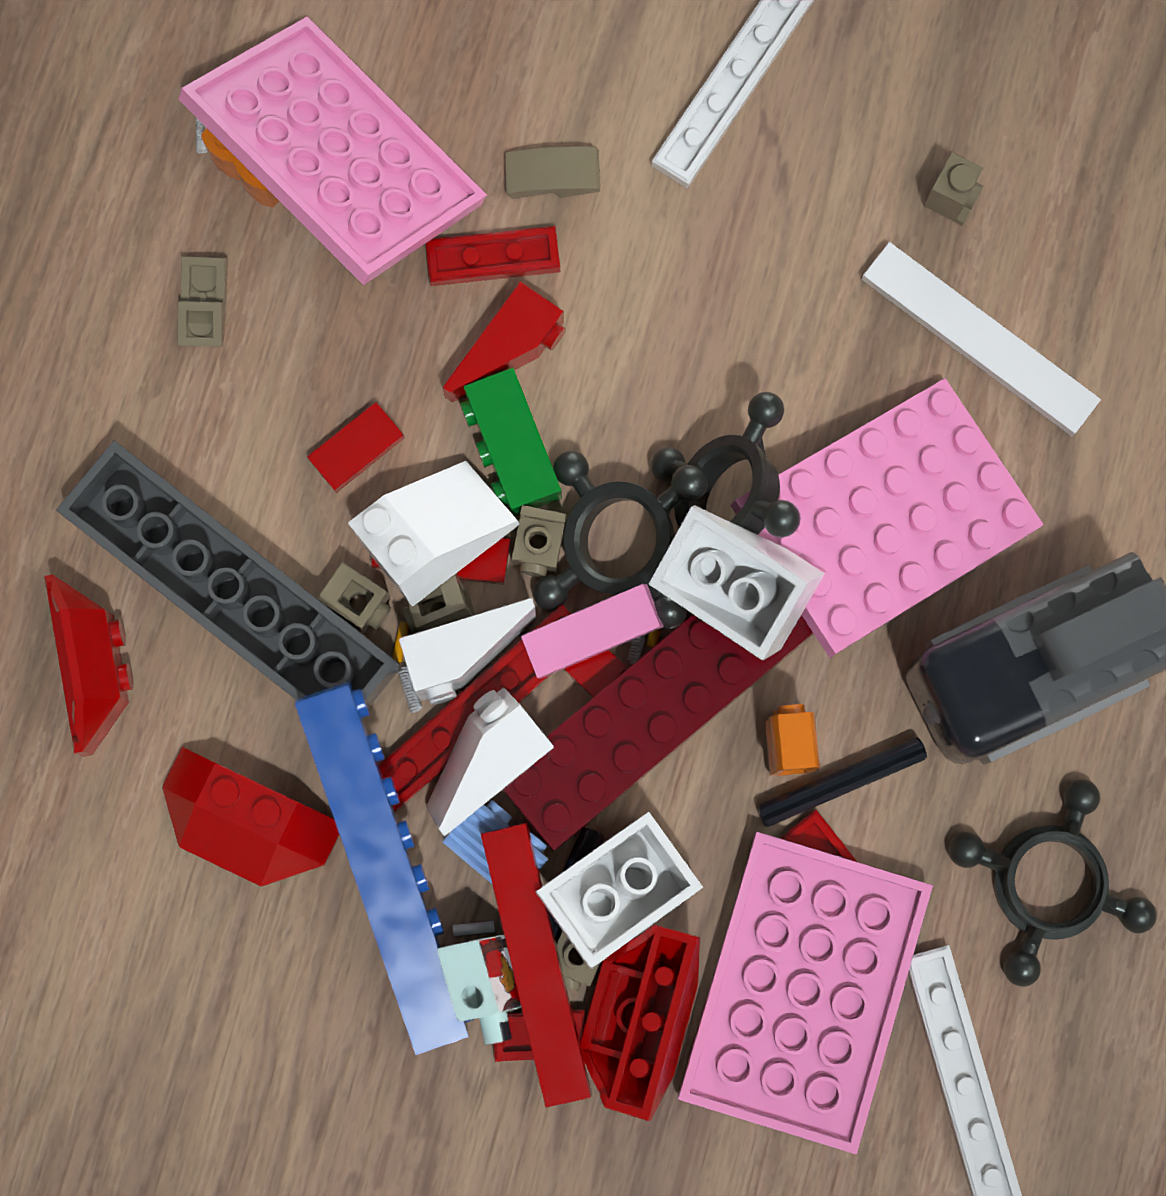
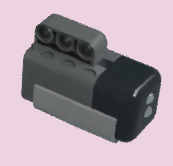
(1042, 661)

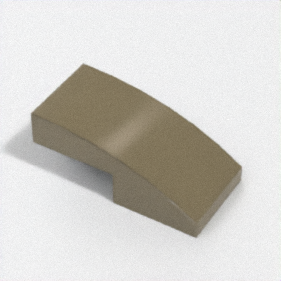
(552, 170)
(202, 301)

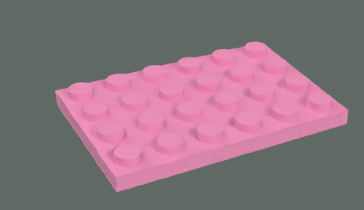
(333, 149)
(898, 514)
(805, 992)

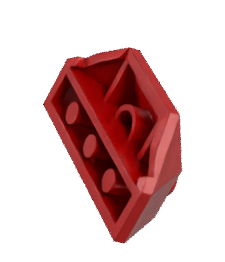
(89, 664)
(244, 822)
(641, 1019)

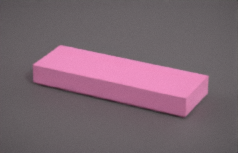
(592, 631)

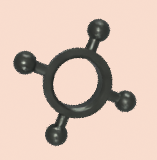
(714, 458)
(572, 469)
(1023, 966)

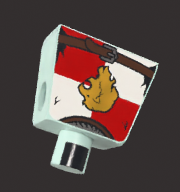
(482, 984)

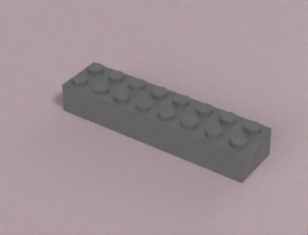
(221, 580)

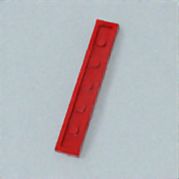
(429, 748)
(536, 965)

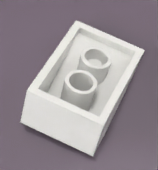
(432, 529)
(736, 581)
(458, 651)
(488, 755)
(619, 890)

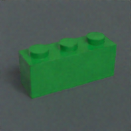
(510, 442)

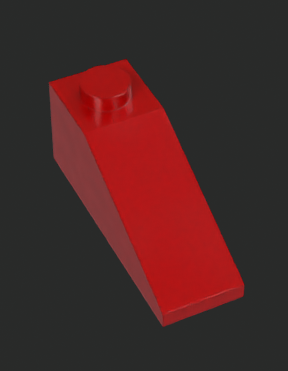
(512, 339)

